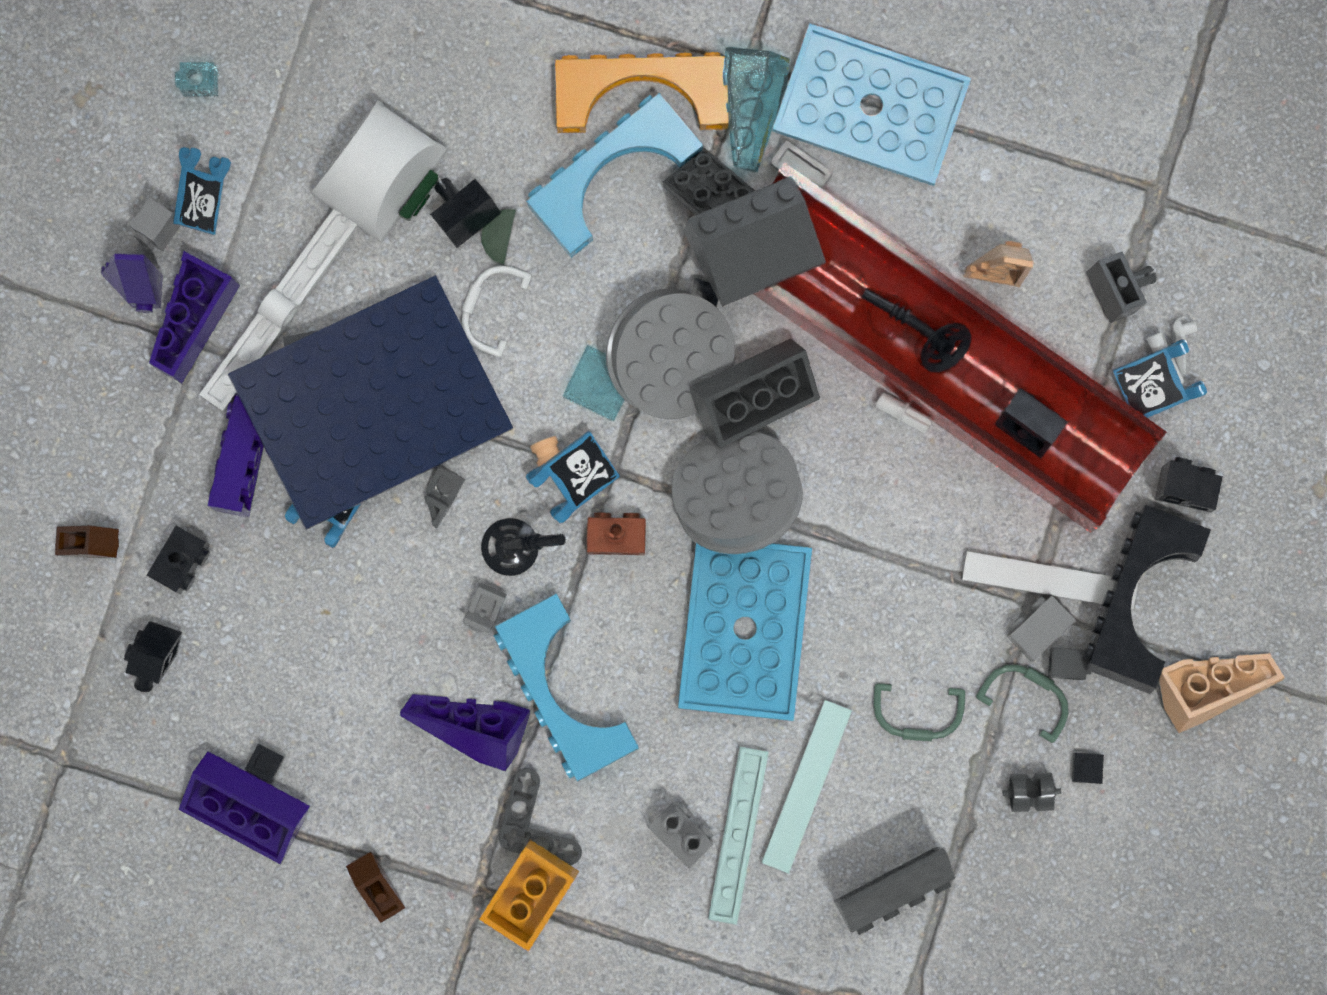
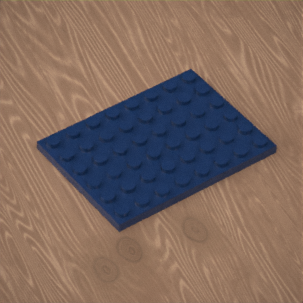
(370, 402)

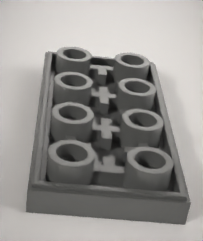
(705, 183)

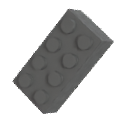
(755, 393)

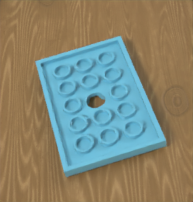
(916, 97)
(752, 674)

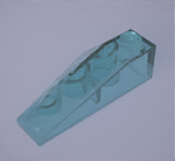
(755, 94)

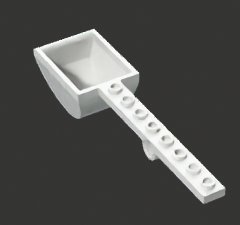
(366, 191)

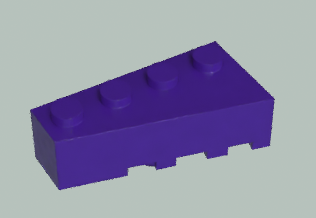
(191, 316)

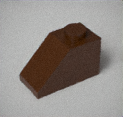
(87, 541)
(375, 887)

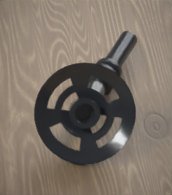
(936, 338)
(524, 540)

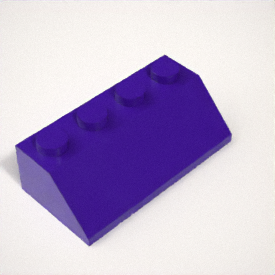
(243, 807)

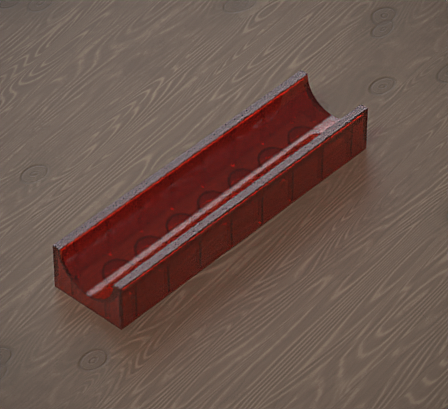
(1103, 433)

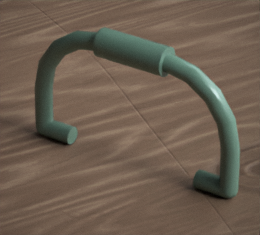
(1040, 680)
(918, 734)

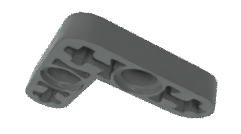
(522, 824)

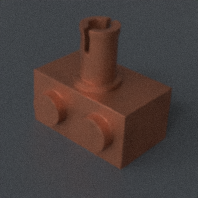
(616, 535)

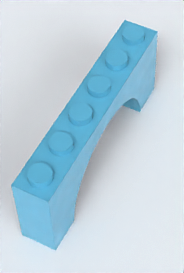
(650, 129)
(527, 642)

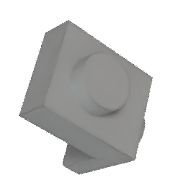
(484, 608)

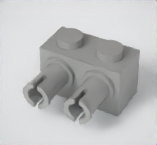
(681, 834)

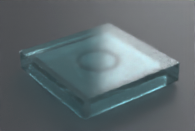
(592, 386)

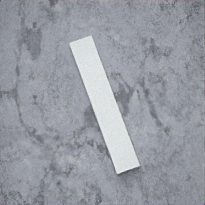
(1037, 578)

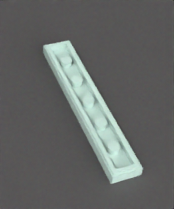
(806, 786)
(738, 835)

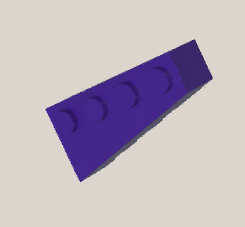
(238, 464)

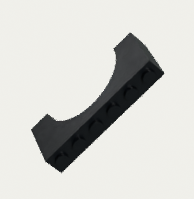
(1116, 648)

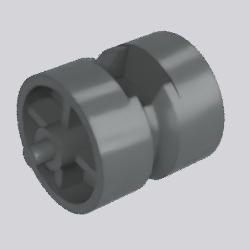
(1027, 792)

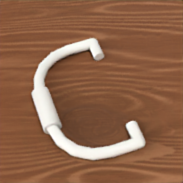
(471, 300)

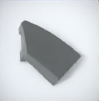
(442, 493)

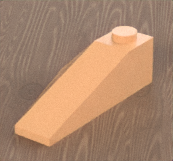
(1003, 265)
(1206, 688)

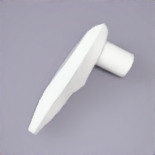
(1178, 333)

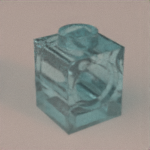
(206, 88)

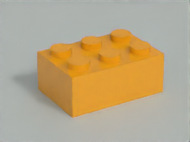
(529, 895)

